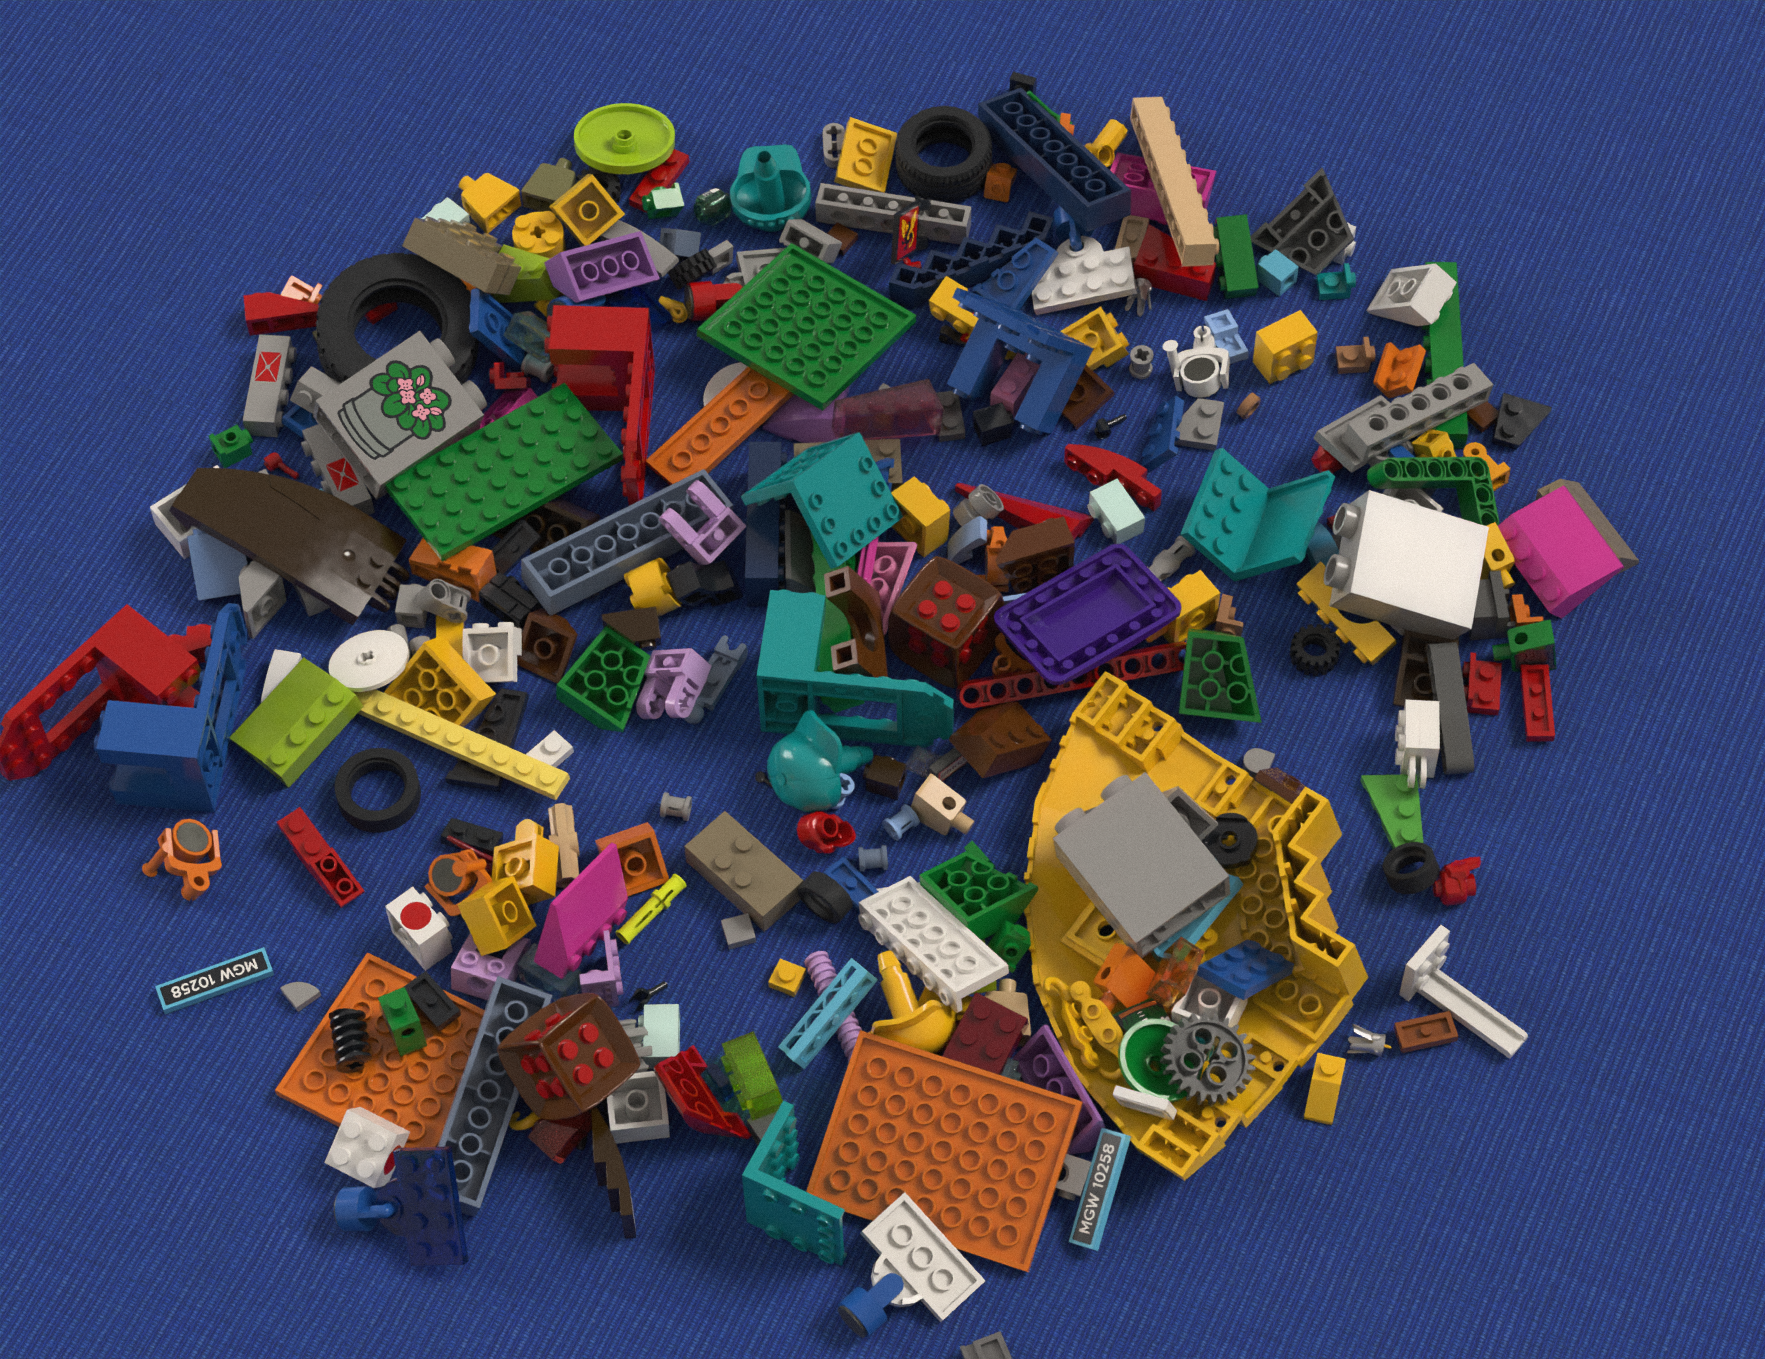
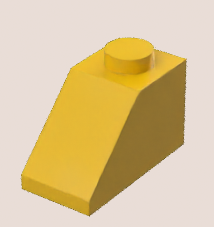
(1324, 1088)

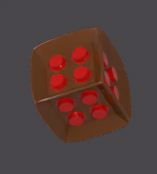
(945, 622)
(568, 1056)

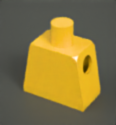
(489, 200)
(1497, 556)

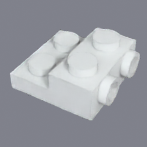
(493, 651)

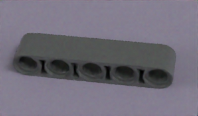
(1453, 716)

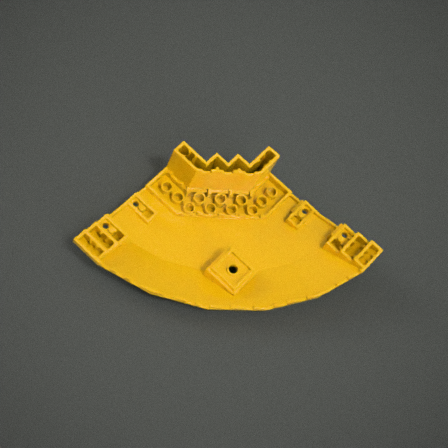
(1277, 906)

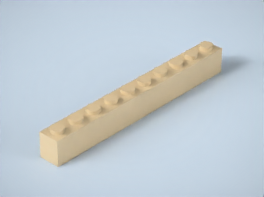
(1173, 182)

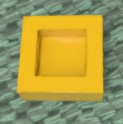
(787, 977)

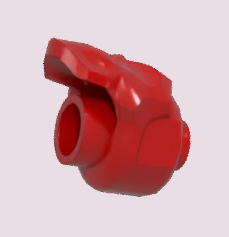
(824, 832)
(1456, 882)

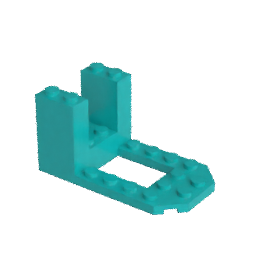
(792, 685)

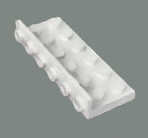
(930, 941)

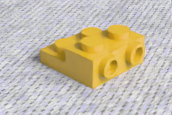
(1099, 332)

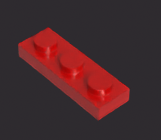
(662, 175)
(1537, 703)

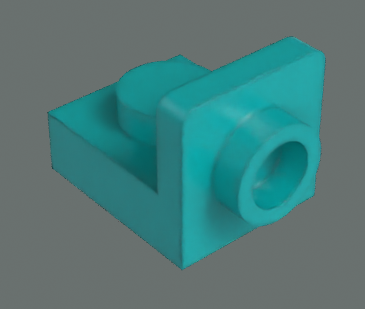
(1336, 284)

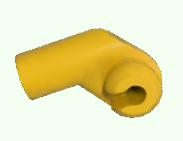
(675, 308)

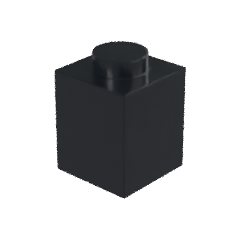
(993, 424)

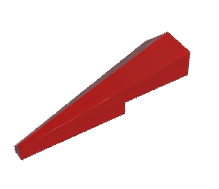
(1024, 512)

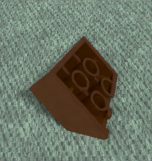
(1037, 554)

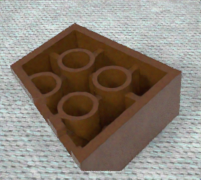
(1000, 739)

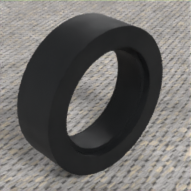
(388, 818)

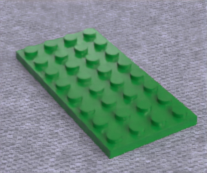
(503, 471)

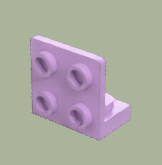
(605, 983)

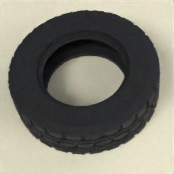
(392, 280)

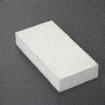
(1144, 1103)

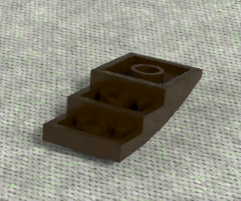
(1413, 669)
(612, 1173)

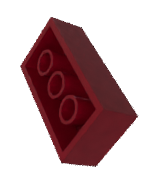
(986, 1035)

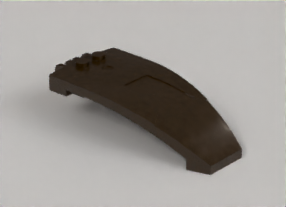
(298, 535)

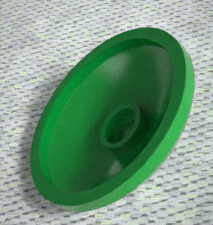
(1142, 1048)

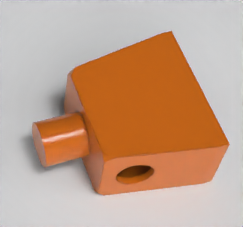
(1123, 978)

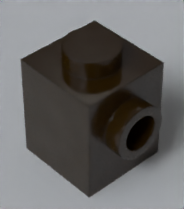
(885, 776)

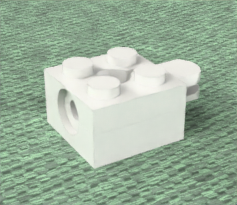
(1418, 740)

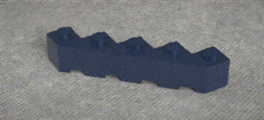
(971, 264)

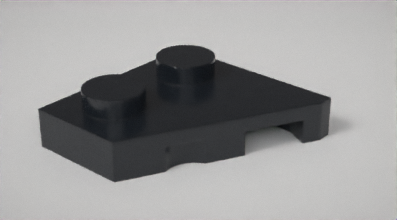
(1517, 420)

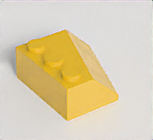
(440, 667)

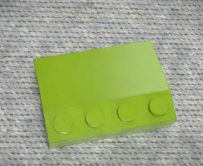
(297, 721)

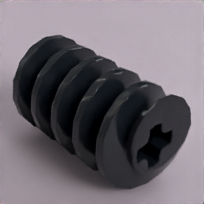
(349, 1039)

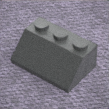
(798, 554)

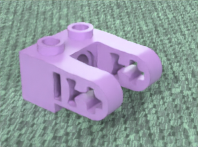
(713, 535)
(672, 683)
(478, 973)

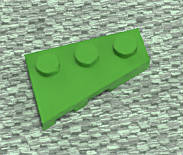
(1396, 807)

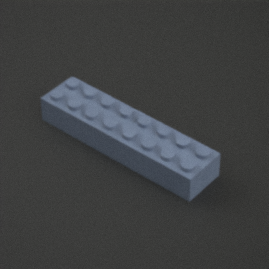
(612, 546)
(486, 1092)

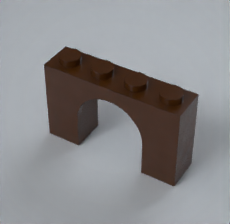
(862, 610)

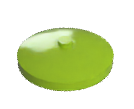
(624, 138)

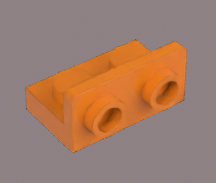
(1398, 369)

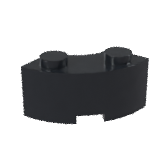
(704, 584)

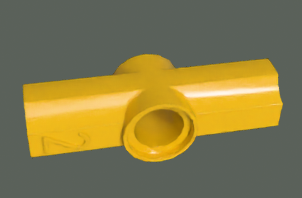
(1107, 142)

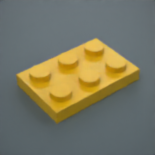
(865, 156)

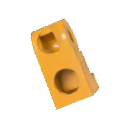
(1498, 473)

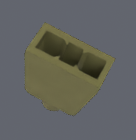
(548, 185)

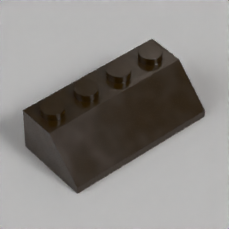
(554, 521)

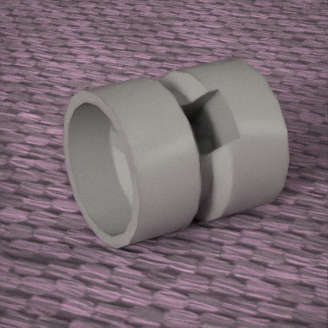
(981, 502)

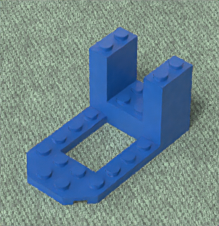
(1006, 329)
(173, 752)

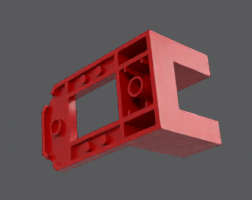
(609, 367)
(134, 666)

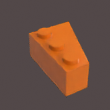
(466, 569)

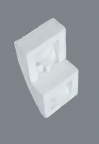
(280, 666)

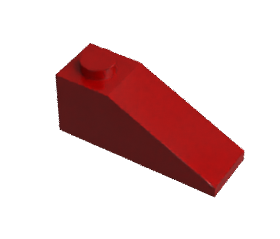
(277, 313)

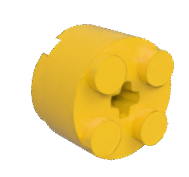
(539, 234)
(652, 587)

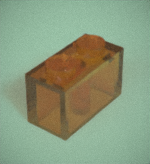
(1175, 972)

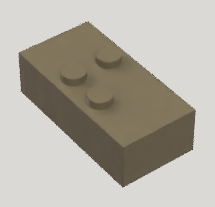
(744, 870)

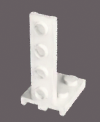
(1424, 977)

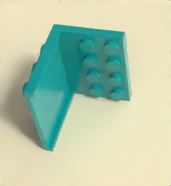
(837, 495)
(1252, 526)
(783, 1208)

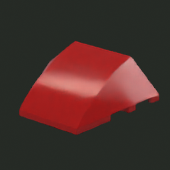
(694, 1099)

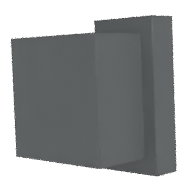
(1491, 610)

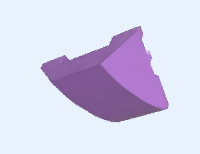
(803, 421)

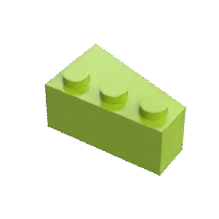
(533, 279)

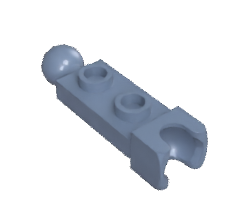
(724, 666)

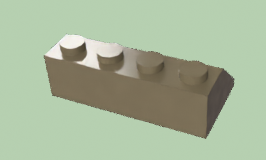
(1598, 519)

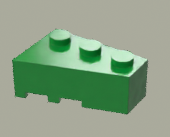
(1235, 257)

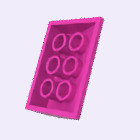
(1144, 199)
(1559, 551)
(582, 913)

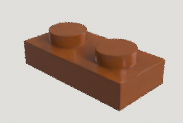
(1425, 1032)

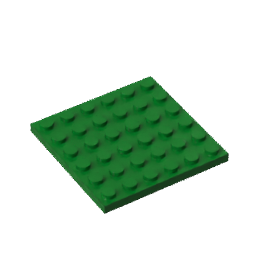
(806, 326)

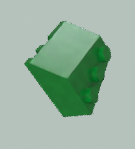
(1217, 678)
(604, 681)
(978, 893)

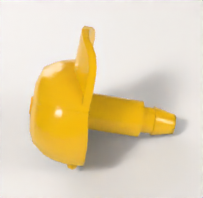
(916, 1026)

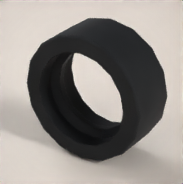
(1416, 880)
(825, 897)

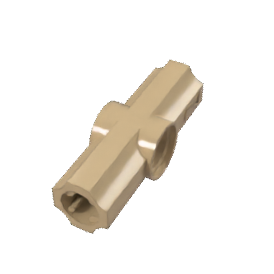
(564, 835)

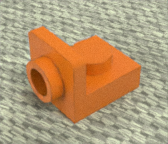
(1520, 612)

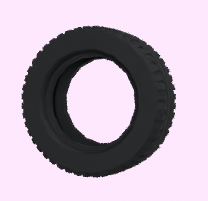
(938, 126)

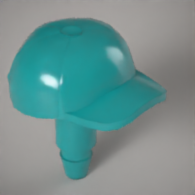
(770, 188)
(809, 763)

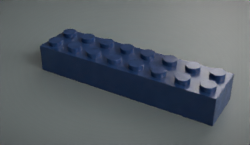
(1055, 160)

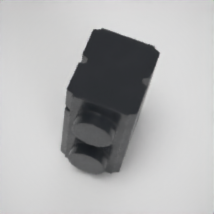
(508, 600)

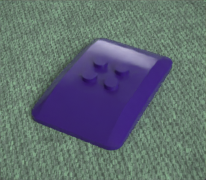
(1087, 614)

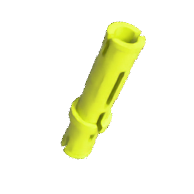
(659, 900)

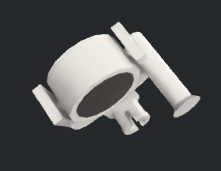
(1199, 366)

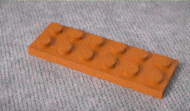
(719, 427)

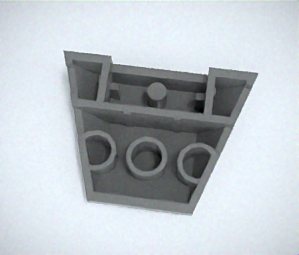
(1309, 228)

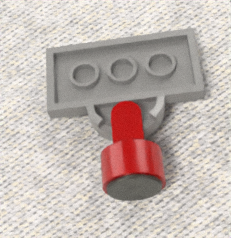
(704, 298)

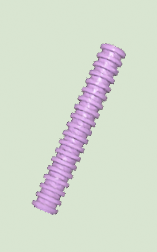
(823, 974)

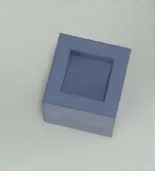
(680, 241)

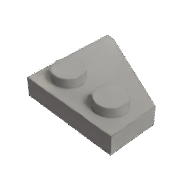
(1201, 425)

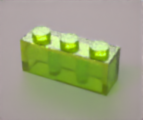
(751, 1076)

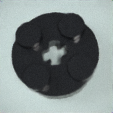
(1239, 853)

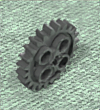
(1231, 1071)

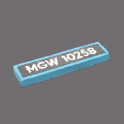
(214, 980)
(1099, 1189)

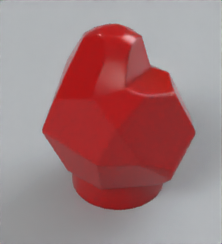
(1325, 461)

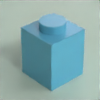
(1277, 272)

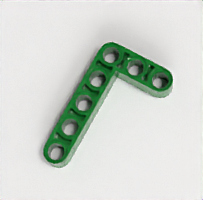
(1466, 474)

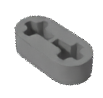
(829, 145)

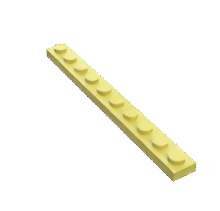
(463, 743)

